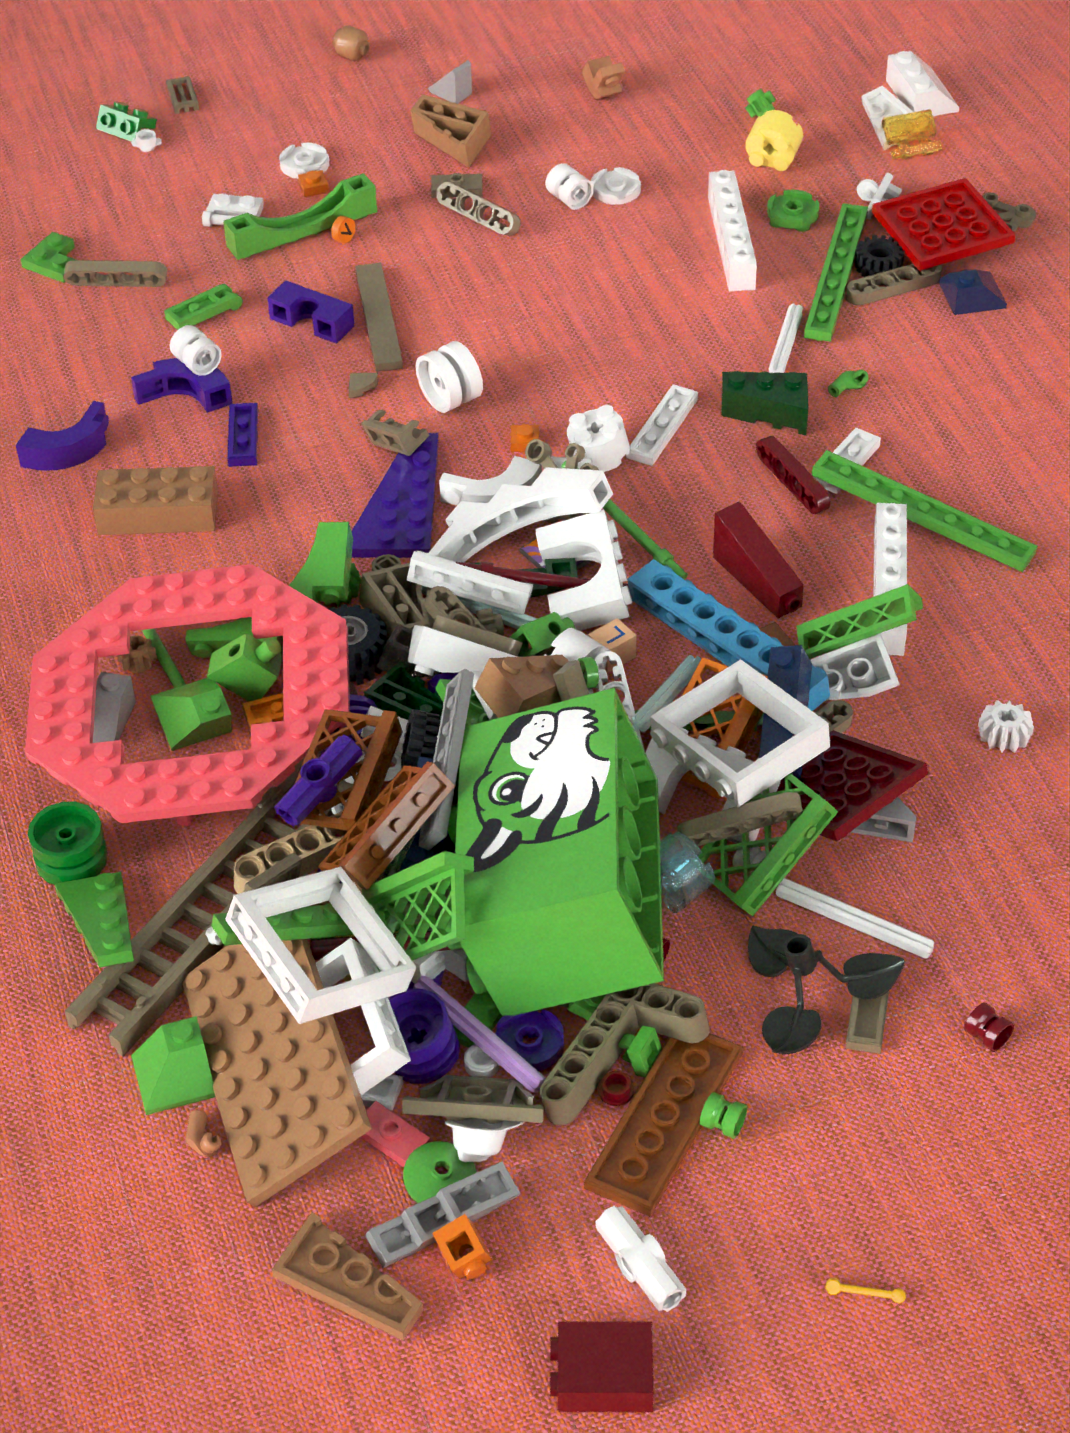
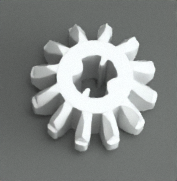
(1005, 726)

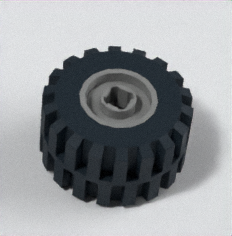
(365, 641)

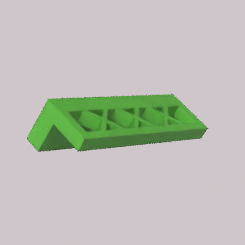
(859, 621)

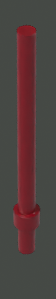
(530, 576)

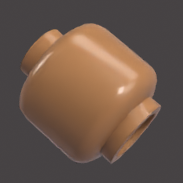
(351, 43)

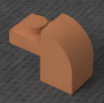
(603, 77)

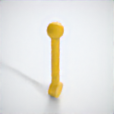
(834, 1286)

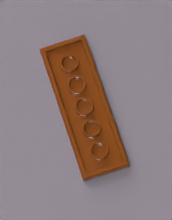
(661, 1122)

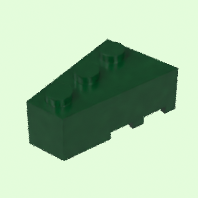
(767, 398)

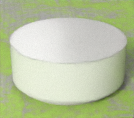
(478, 1063)

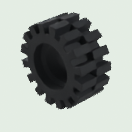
(878, 255)
(419, 737)

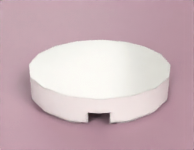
(303, 159)
(616, 186)

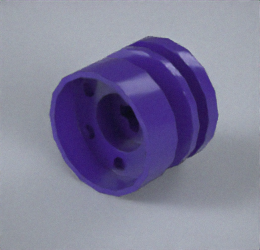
(427, 1035)

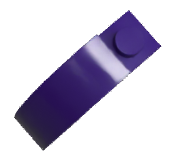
(173, 377)
(65, 447)

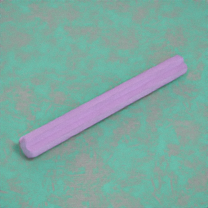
(485, 1038)

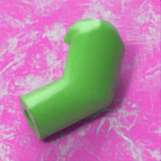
(847, 381)

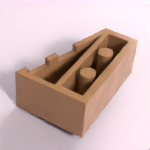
(451, 127)
(519, 683)

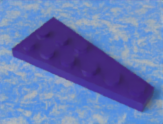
(401, 508)

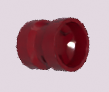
(989, 1027)

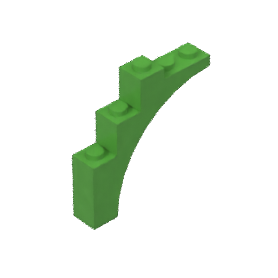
(321, 579)

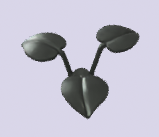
(793, 1029)

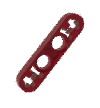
(793, 474)

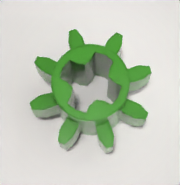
(760, 103)

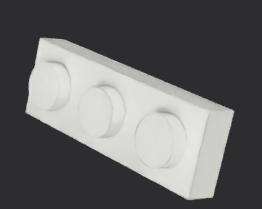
(857, 448)

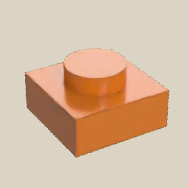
(313, 183)
(522, 435)

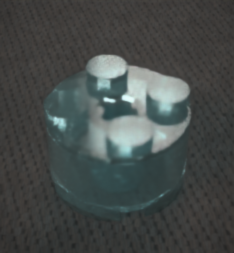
(682, 871)

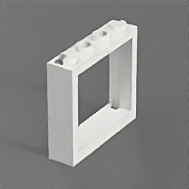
(809, 730)
(249, 923)
(389, 1050)

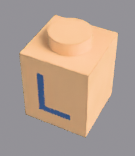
(618, 639)

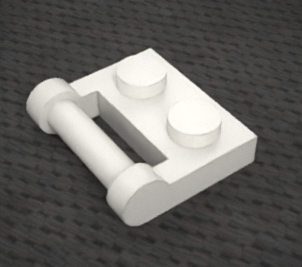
(227, 206)

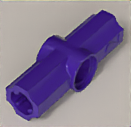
(318, 780)

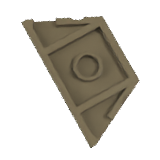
(475, 1098)

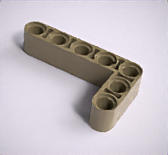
(597, 1049)

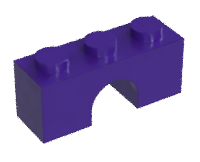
(294, 302)

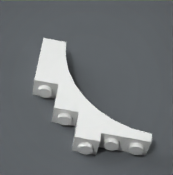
(516, 506)

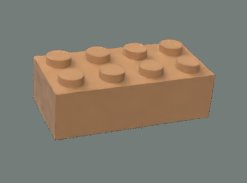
(155, 500)

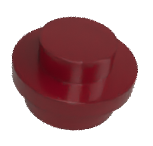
(616, 1088)

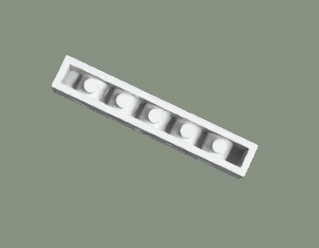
(732, 231)
(891, 563)

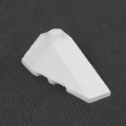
(447, 653)
(858, 669)

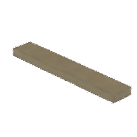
(378, 317)

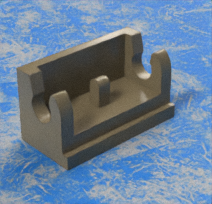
(393, 435)

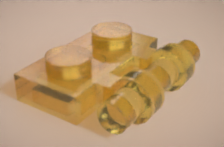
(911, 127)

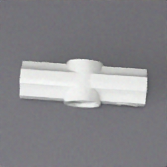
(640, 1258)

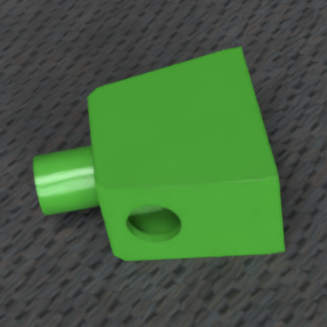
(541, 634)
(246, 666)

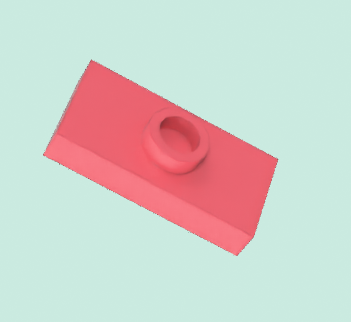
(392, 1134)

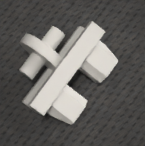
(870, 191)

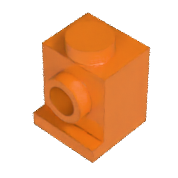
(455, 1239)

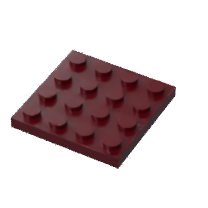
(857, 780)

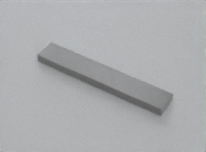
(448, 752)

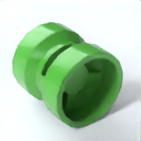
(723, 1115)

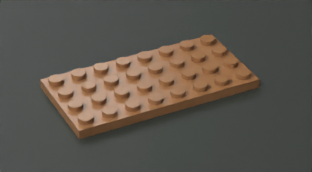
(276, 1081)

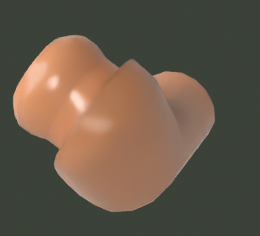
(197, 1138)

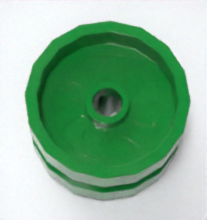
(67, 842)

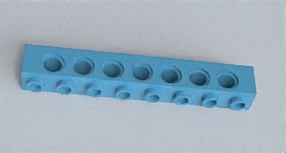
(710, 623)

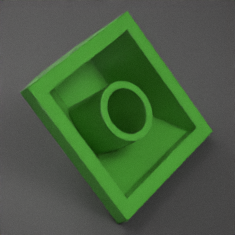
(192, 713)
(173, 1067)

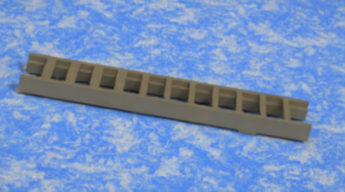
(155, 1000)

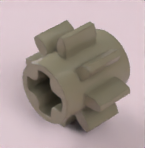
(490, 621)

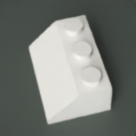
(918, 84)

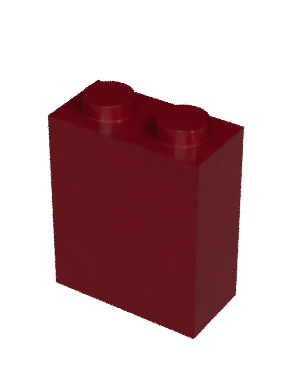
(603, 1367)

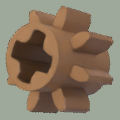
(139, 655)

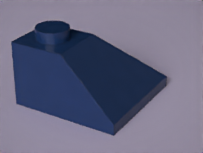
(972, 292)

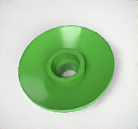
(420, 1173)

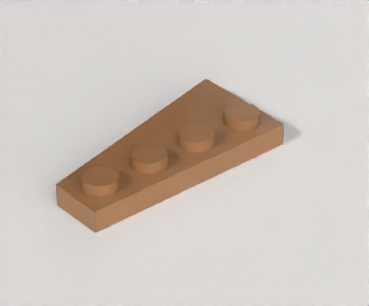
(338, 1275)

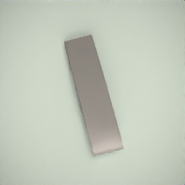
(414, 1227)

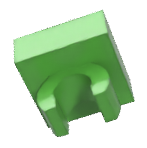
(641, 1049)

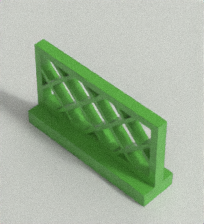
(780, 858)
(413, 886)

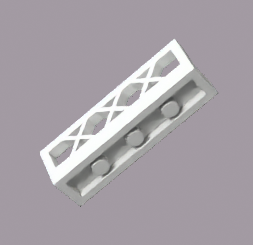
(469, 582)

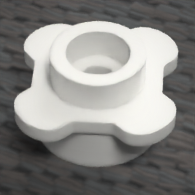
(146, 140)

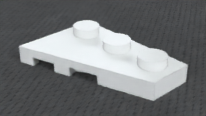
(879, 105)

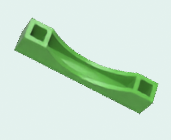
(253, 234)

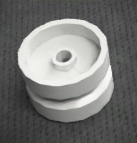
(449, 376)

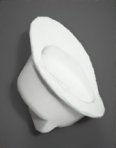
(479, 1139)

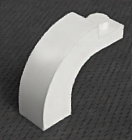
(458, 488)

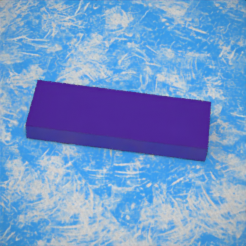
(243, 434)

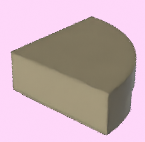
(361, 382)

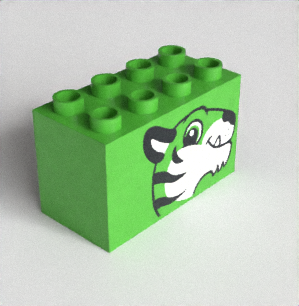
(562, 854)

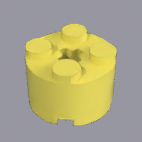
(774, 140)

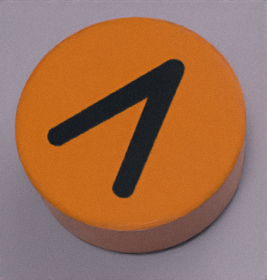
(343, 229)

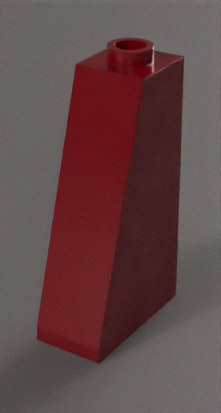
(755, 561)

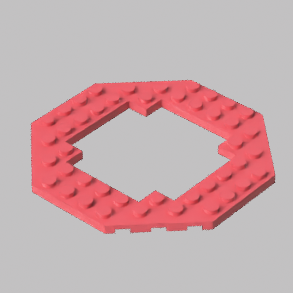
(66, 680)

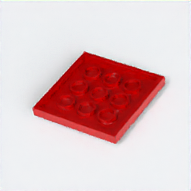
(943, 223)

